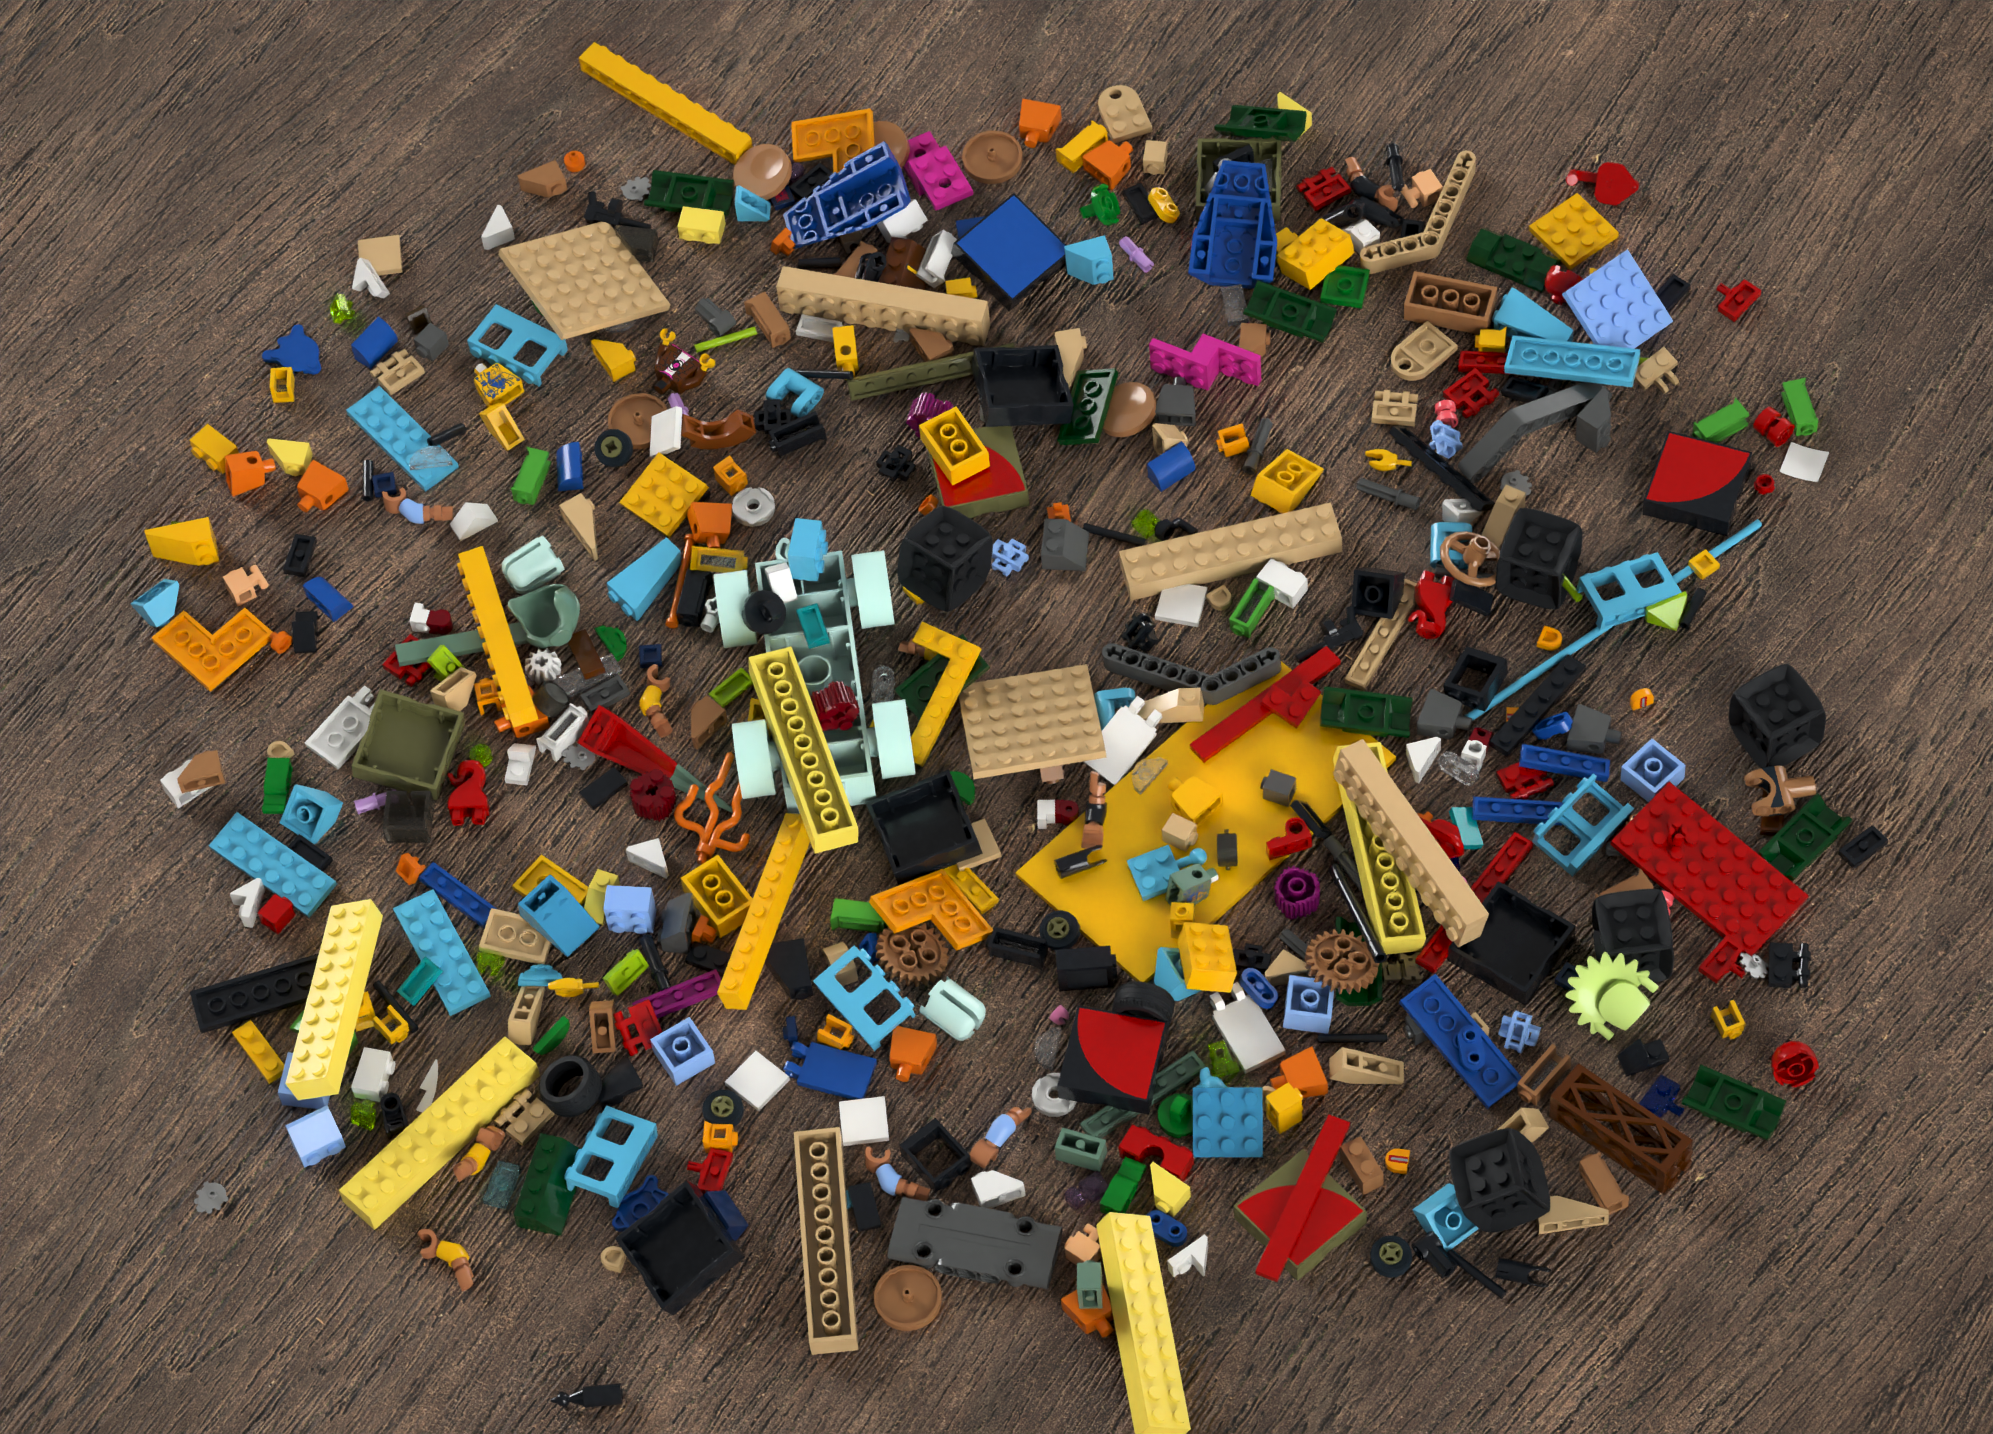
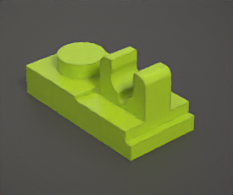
(625, 972)

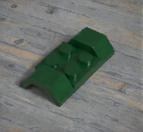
(1264, 123)
(677, 190)
(1511, 258)
(1290, 312)
(1365, 712)
(1804, 838)
(1367, 996)
(1734, 1103)

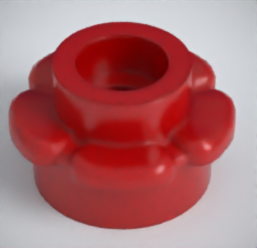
(1764, 479)

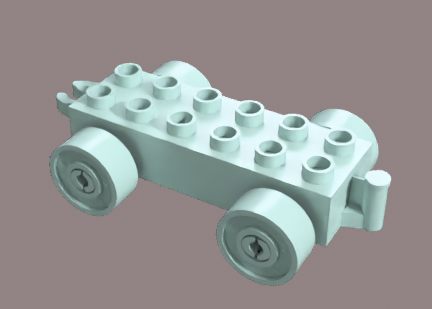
(819, 666)

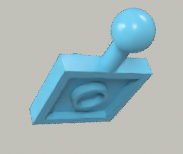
(1153, 869)

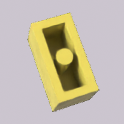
(701, 225)

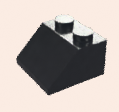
(1377, 591)

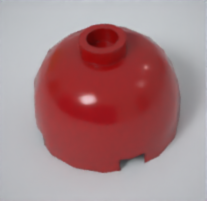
(1559, 282)
(1794, 1063)

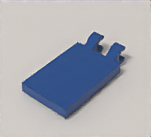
(831, 1070)

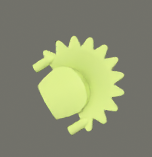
(1609, 993)

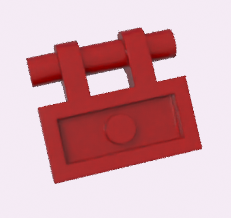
(1326, 192)
(1467, 388)
(415, 675)
(1517, 777)
(645, 1023)

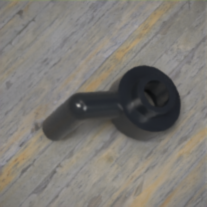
(1166, 528)

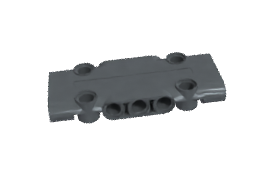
(975, 1242)

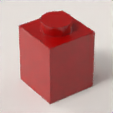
(276, 913)

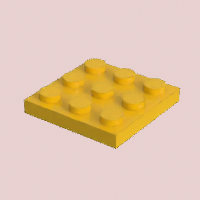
(1573, 231)
(663, 494)

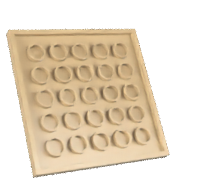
(584, 280)
(1031, 721)

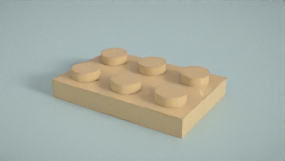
(514, 938)

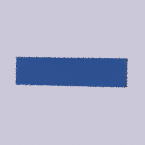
(1564, 762)
(1512, 810)
(456, 893)

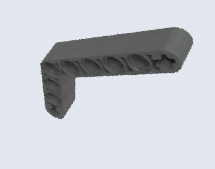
(1522, 421)
(1225, 682)

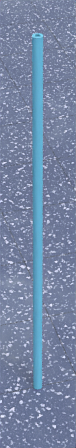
(1499, 697)

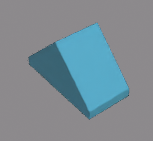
(751, 206)

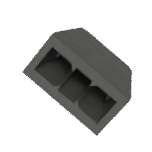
(1176, 404)
(1441, 716)
(1591, 731)

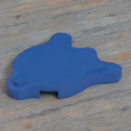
(295, 352)
(638, 1203)

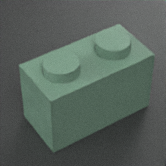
(1080, 1149)
(1089, 1285)

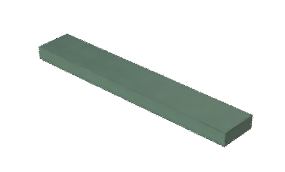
(457, 644)
(1167, 1081)

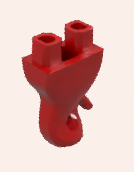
(1433, 602)
(468, 797)

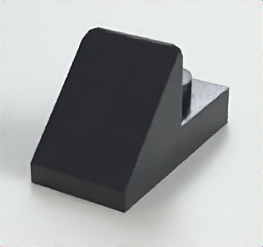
(305, 632)
(1642, 1056)

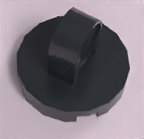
(764, 612)

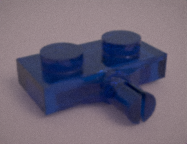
(1661, 1097)

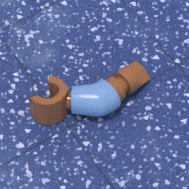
(414, 511)
(997, 1134)
(891, 1181)

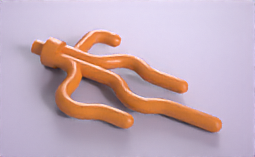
(709, 836)

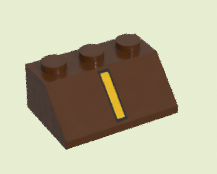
(903, 263)

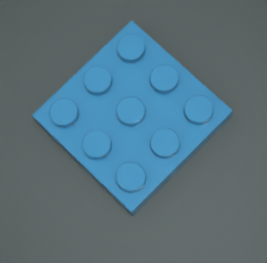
(1228, 1121)

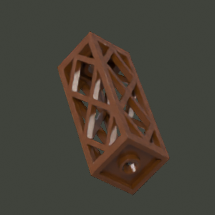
(1673, 1152)

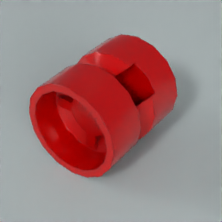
(1776, 428)

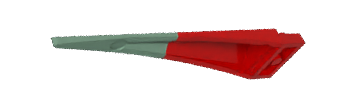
(623, 744)

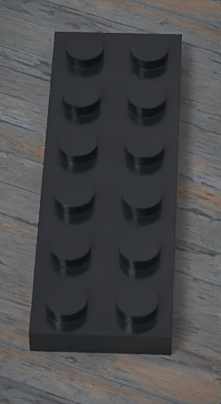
(253, 994)

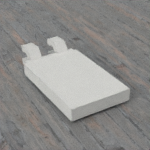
(343, 730)
(1125, 740)
(1246, 1030)

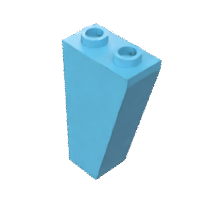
(1528, 319)
(644, 579)

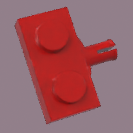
(1737, 299)
(1723, 960)
(712, 1170)

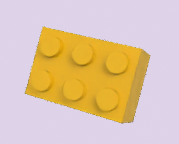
(1315, 253)
(954, 445)
(718, 895)
(1207, 957)

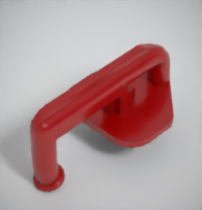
(1612, 182)
(1447, 836)

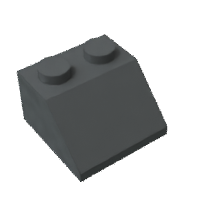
(1595, 423)
(1064, 546)
(678, 924)

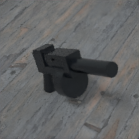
(612, 216)
(1335, 638)

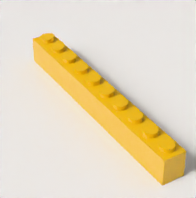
(665, 103)
(498, 637)
(764, 913)

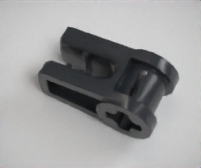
(869, 268)

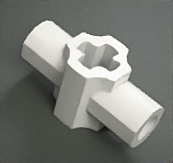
(711, 618)

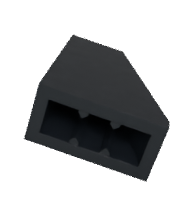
(790, 967)

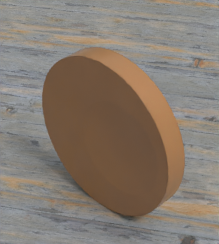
(894, 138)
(992, 157)
(763, 170)
(1129, 410)
(634, 417)
(907, 1297)

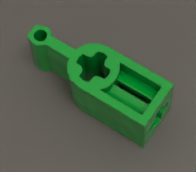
(277, 785)
(1122, 1187)

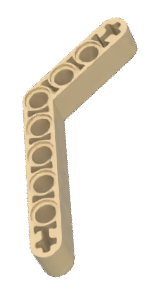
(1430, 242)

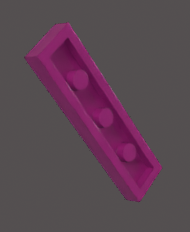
(684, 994)

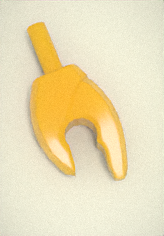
(1388, 462)
(570, 987)

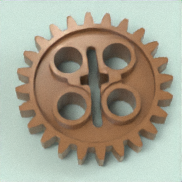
(909, 957)
(1340, 961)

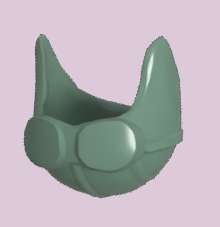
(547, 615)

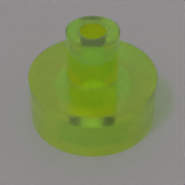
(481, 753)

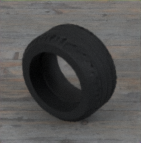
(1144, 1001)
(558, 1074)

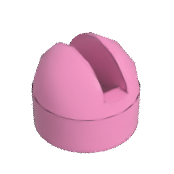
(1058, 1015)

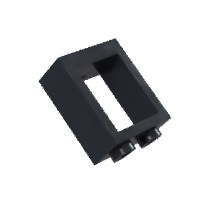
(1479, 661)
(1086, 968)
(922, 1139)

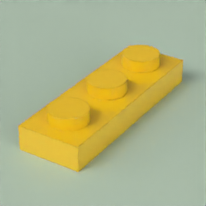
(259, 1051)

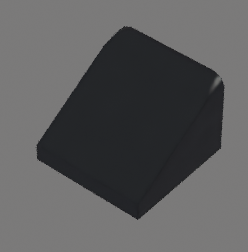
(1412, 227)

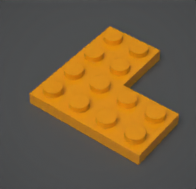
(833, 136)
(213, 656)
(933, 899)

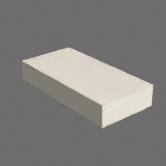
(817, 327)

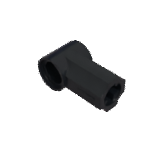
(1344, 215)
(1431, 1249)

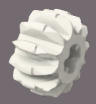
(542, 666)

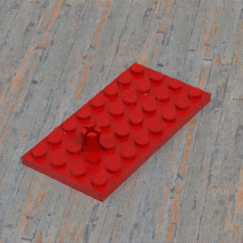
(1709, 869)

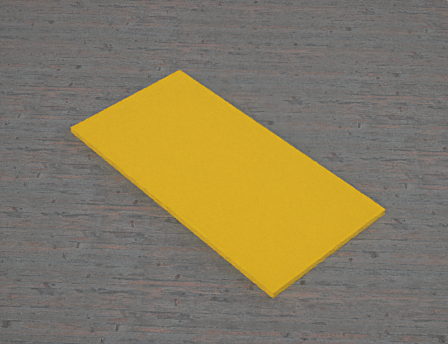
(1107, 895)

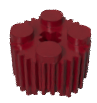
(835, 706)
(653, 795)

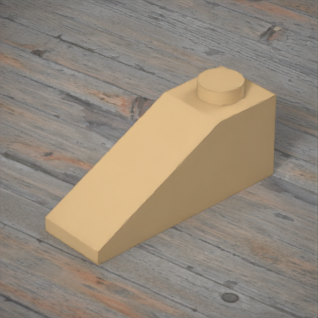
(1071, 351)
(1502, 514)
(580, 518)
(1176, 706)
(525, 1015)
(1364, 1068)
(1569, 1215)

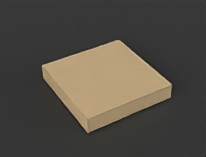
(382, 253)
(987, 843)

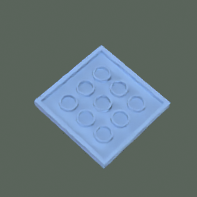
(1618, 304)

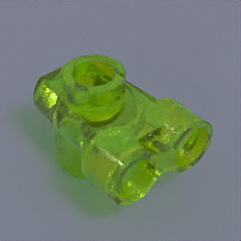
(1224, 1065)

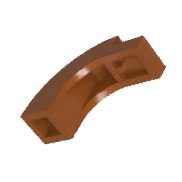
(718, 434)

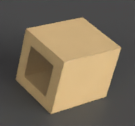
(1155, 157)
(1179, 832)

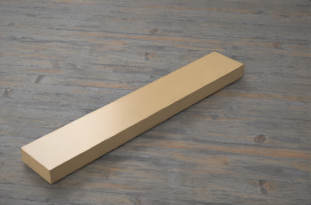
(1380, 641)

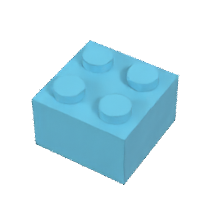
(807, 549)

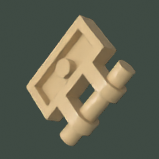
(400, 375)
(1394, 412)
(528, 1122)

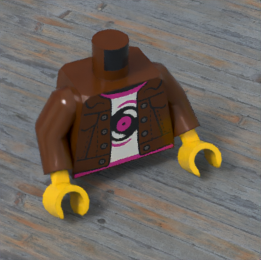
(677, 368)

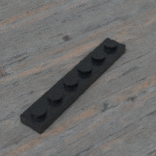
(1437, 464)
(1537, 705)

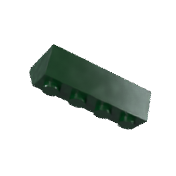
(544, 1195)

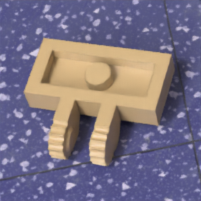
(1656, 367)

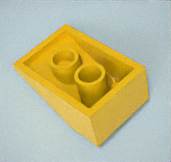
(1285, 481)
(184, 542)

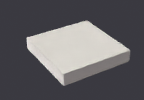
(666, 431)
(1181, 604)
(757, 1081)
(864, 1121)

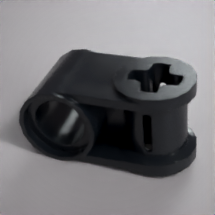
(394, 1119)

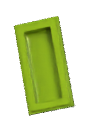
(731, 687)

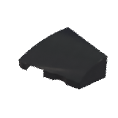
(619, 1083)

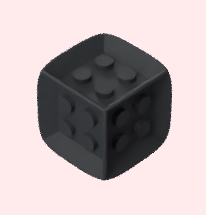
(1536, 555)
(945, 558)
(1777, 717)
(1638, 928)
(1499, 1180)

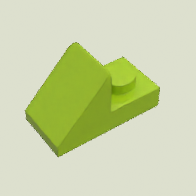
(444, 663)

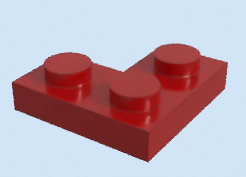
(1294, 707)

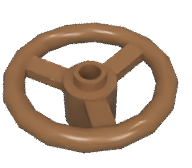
(1477, 551)

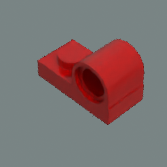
(1291, 842)

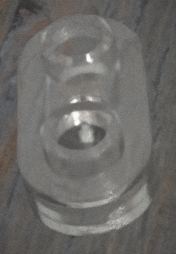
(883, 688)
(1458, 768)

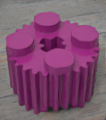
(925, 409)
(1297, 892)

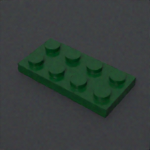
(1091, 402)
(921, 685)

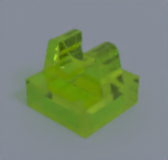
(340, 309)
(1145, 523)
(485, 959)
(364, 1114)

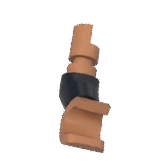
(1364, 187)
(1095, 813)

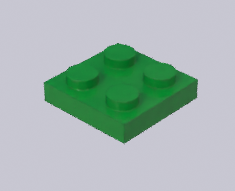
(1345, 287)

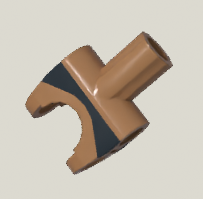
(1779, 790)

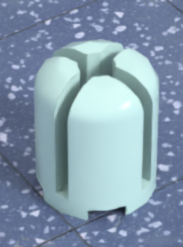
(531, 566)
(954, 1010)

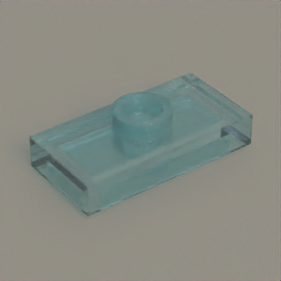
(502, 1184)

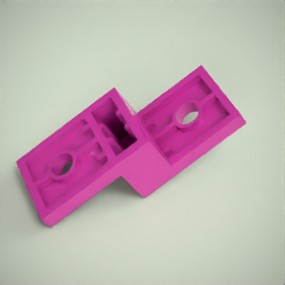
(935, 170)
(1205, 362)

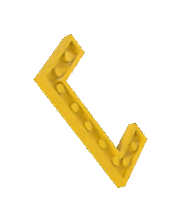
(962, 659)

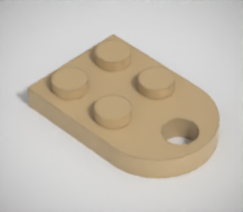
(1123, 116)
(1422, 352)

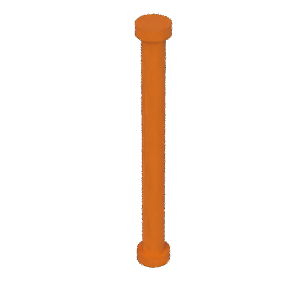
(672, 621)

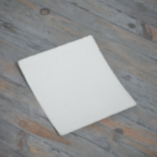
(1804, 462)

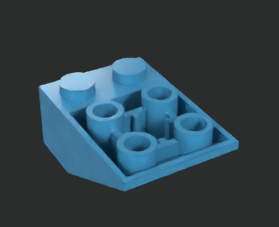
(557, 915)

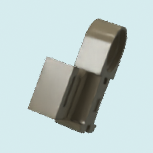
(1403, 969)

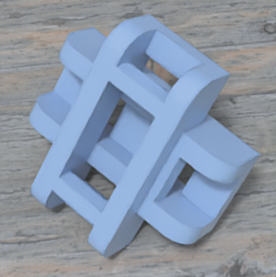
(1445, 439)
(1006, 555)
(1520, 1033)

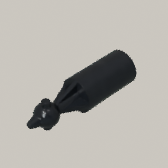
(592, 1396)

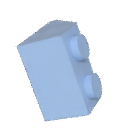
(315, 1136)

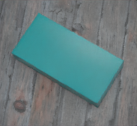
(813, 626)
(1467, 827)
(419, 981)

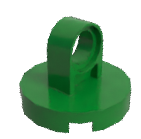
(1103, 205)
(1176, 1115)

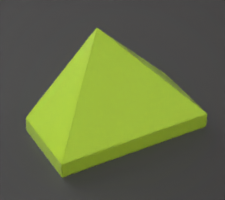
(1667, 612)

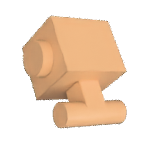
(1424, 187)
(242, 586)
(1083, 1248)

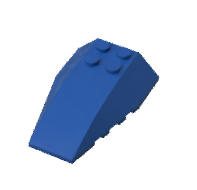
(852, 200)
(1236, 229)

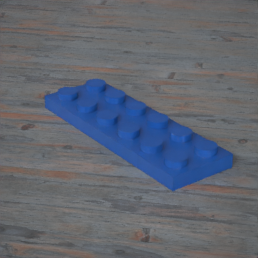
(1440, 1019)

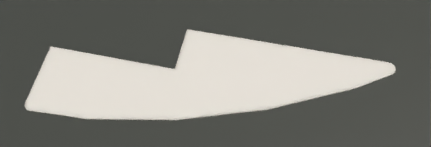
(429, 1084)

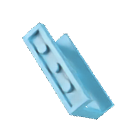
(522, 331)
(1635, 597)
(1590, 836)
(852, 1004)
(626, 1157)

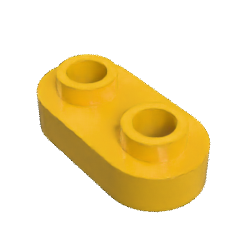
(1163, 205)

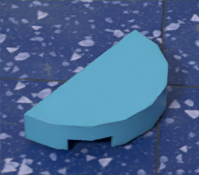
(538, 976)

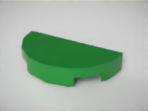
(613, 640)
(964, 786)
(553, 1037)

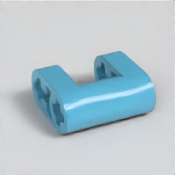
(808, 391)
(1439, 532)
(1112, 699)

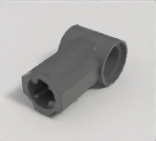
(718, 320)

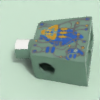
(1190, 884)

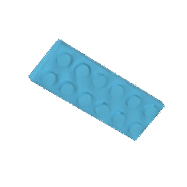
(1572, 361)
(396, 434)
(274, 863)
(436, 938)

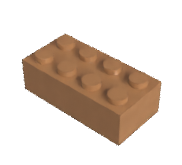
(1450, 303)

